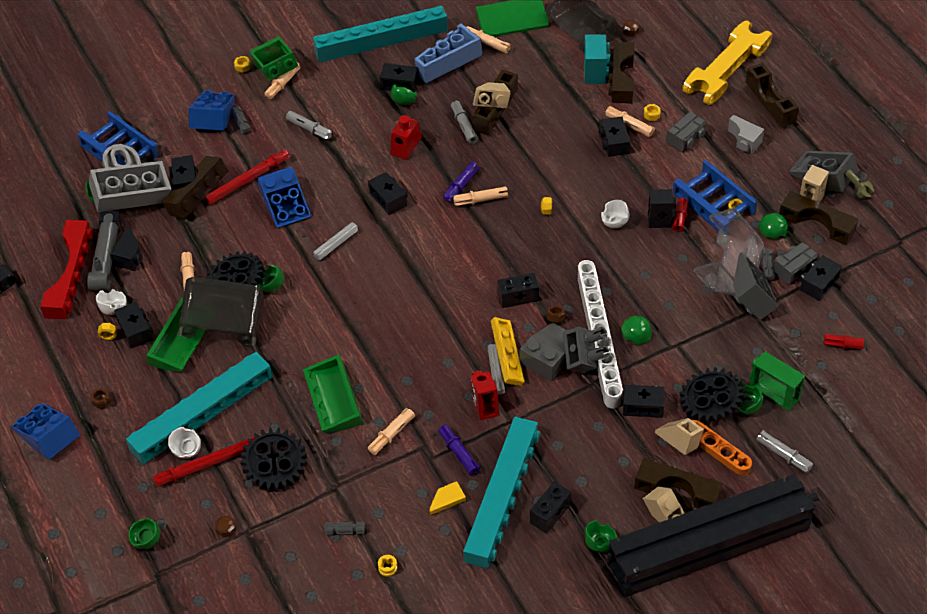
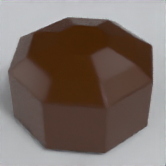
(630, 27)
(555, 314)
(100, 398)
(225, 526)

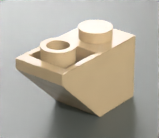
(492, 95)
(681, 434)
(663, 504)

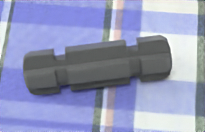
(240, 120)
(768, 265)
(344, 527)

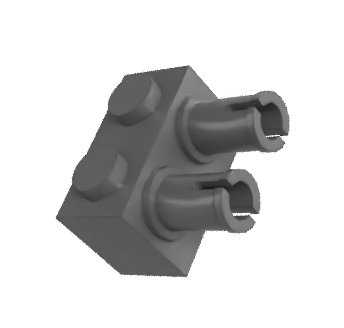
(581, 350)

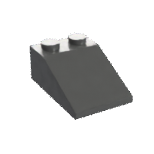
(835, 162)
(753, 288)
(545, 352)

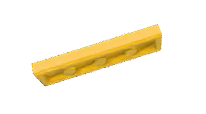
(507, 351)

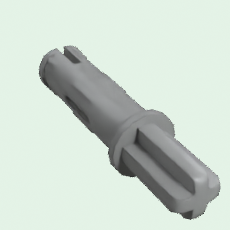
(462, 118)
(314, 127)
(785, 452)

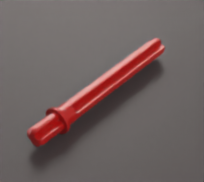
(247, 176)
(200, 463)

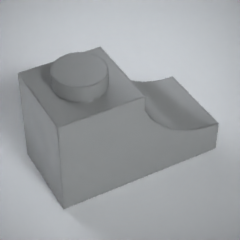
(747, 134)

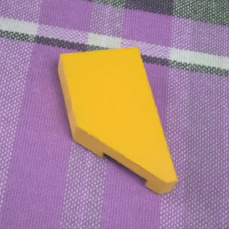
(447, 497)

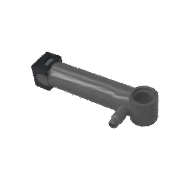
(110, 226)

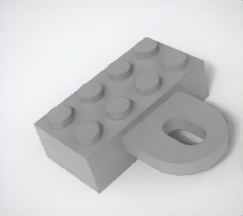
(127, 184)

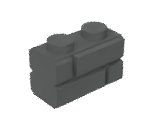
(686, 131)
(794, 262)

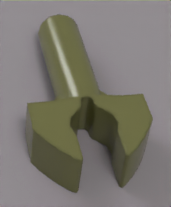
(864, 188)

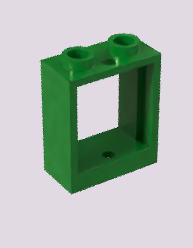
(276, 48)
(773, 390)

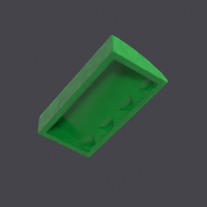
(511, 17)
(169, 349)
(333, 395)

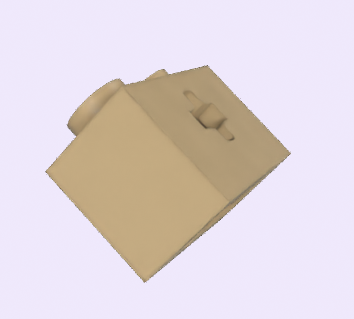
(814, 183)

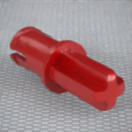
(680, 215)
(843, 341)

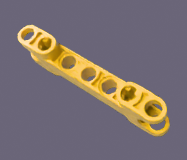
(714, 77)

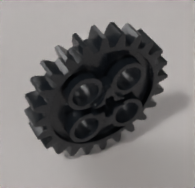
(238, 269)
(712, 396)
(254, 461)

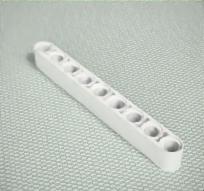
(596, 318)

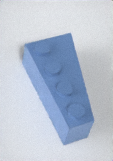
(448, 54)

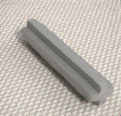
(335, 241)
(496, 370)

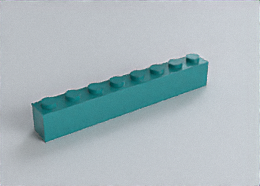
(380, 34)
(199, 406)
(500, 493)

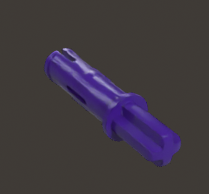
(456, 187)
(453, 443)

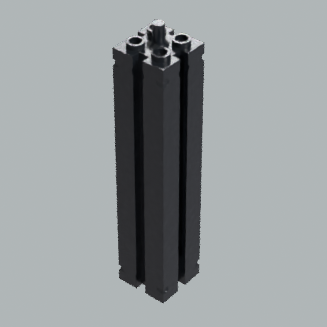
(710, 534)

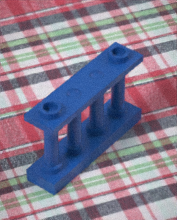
(90, 143)
(700, 205)

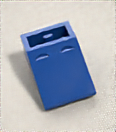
(211, 110)
(283, 197)
(46, 430)

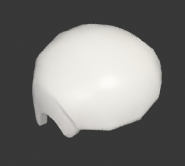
(615, 214)
(110, 301)
(184, 443)

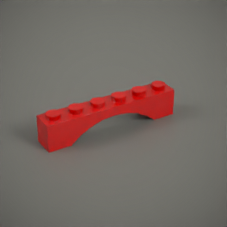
(58, 298)

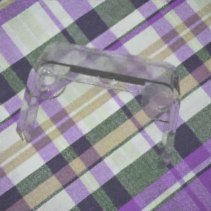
(734, 237)

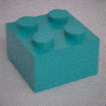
(596, 59)

